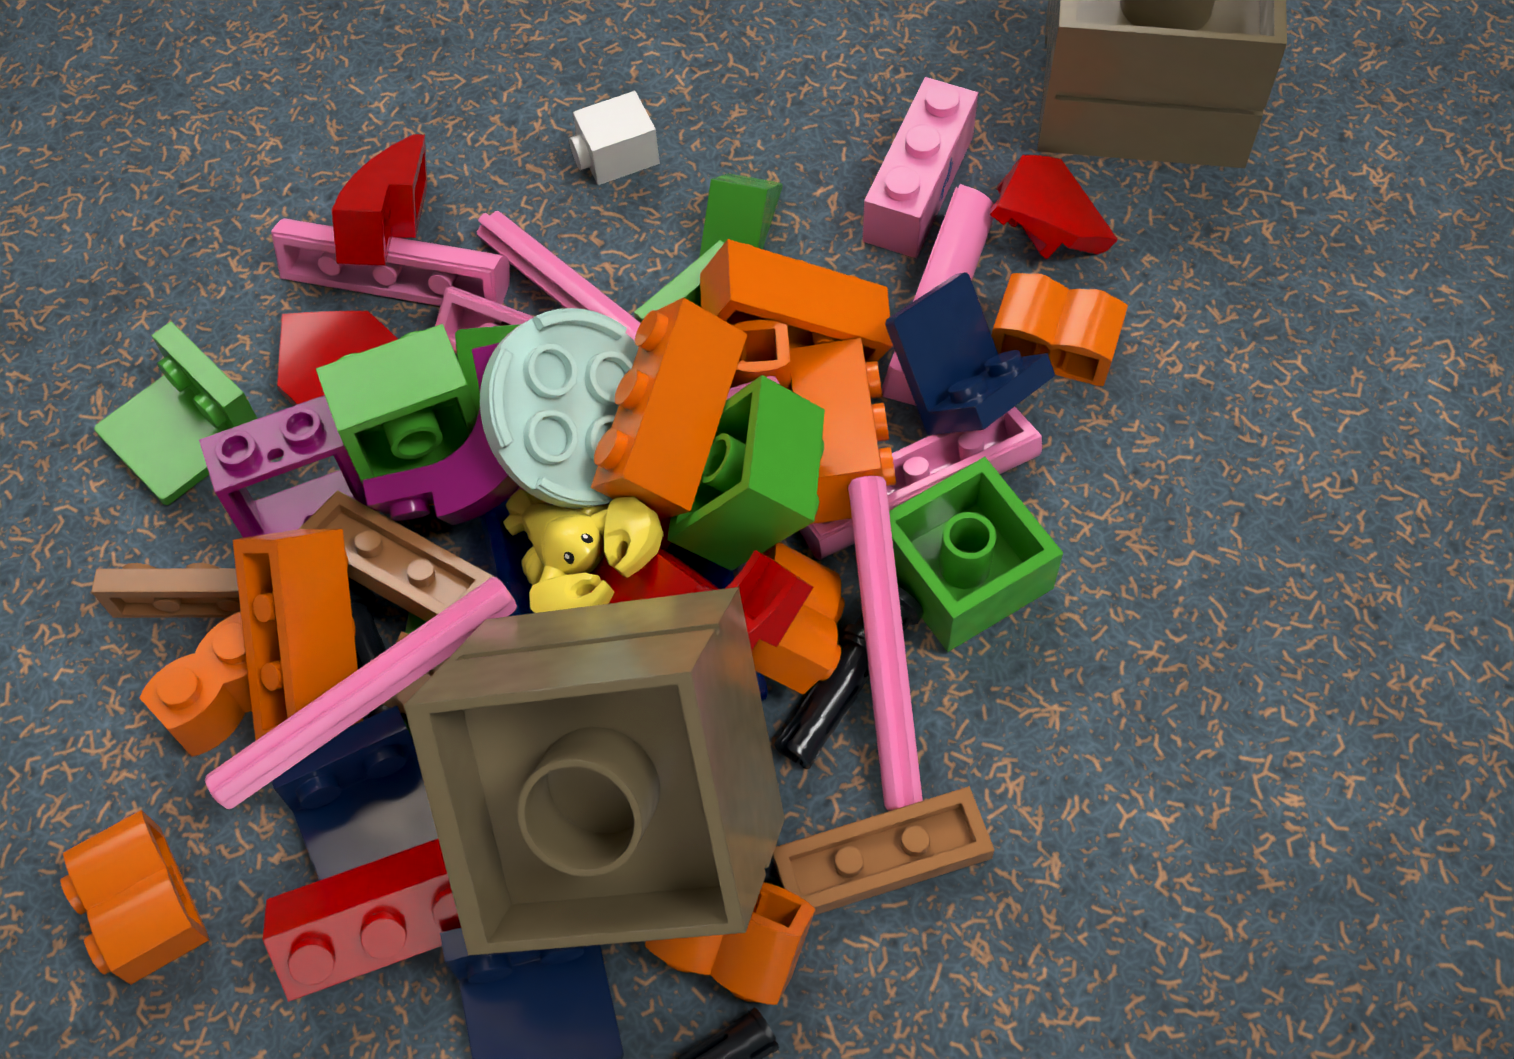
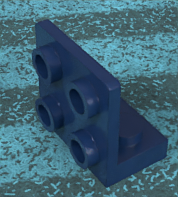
(954, 361)
(360, 795)
(535, 1002)

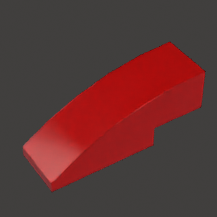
(381, 203)

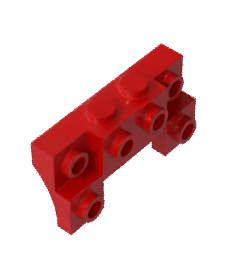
(767, 589)

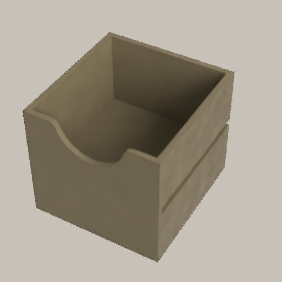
(1159, 78)
(601, 774)

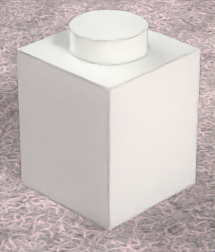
(614, 138)

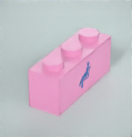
(919, 167)

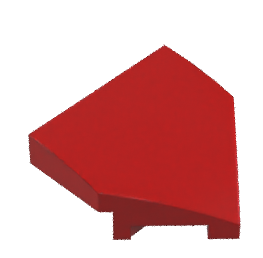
(1051, 207)
(320, 339)

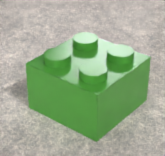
(400, 403)
(756, 476)
(971, 553)

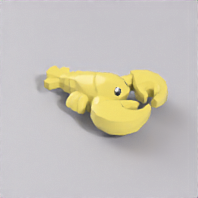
(572, 544)

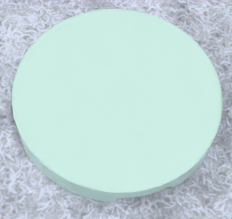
(553, 400)

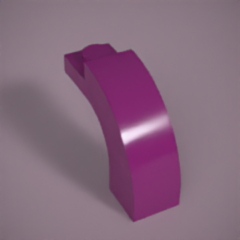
(458, 486)

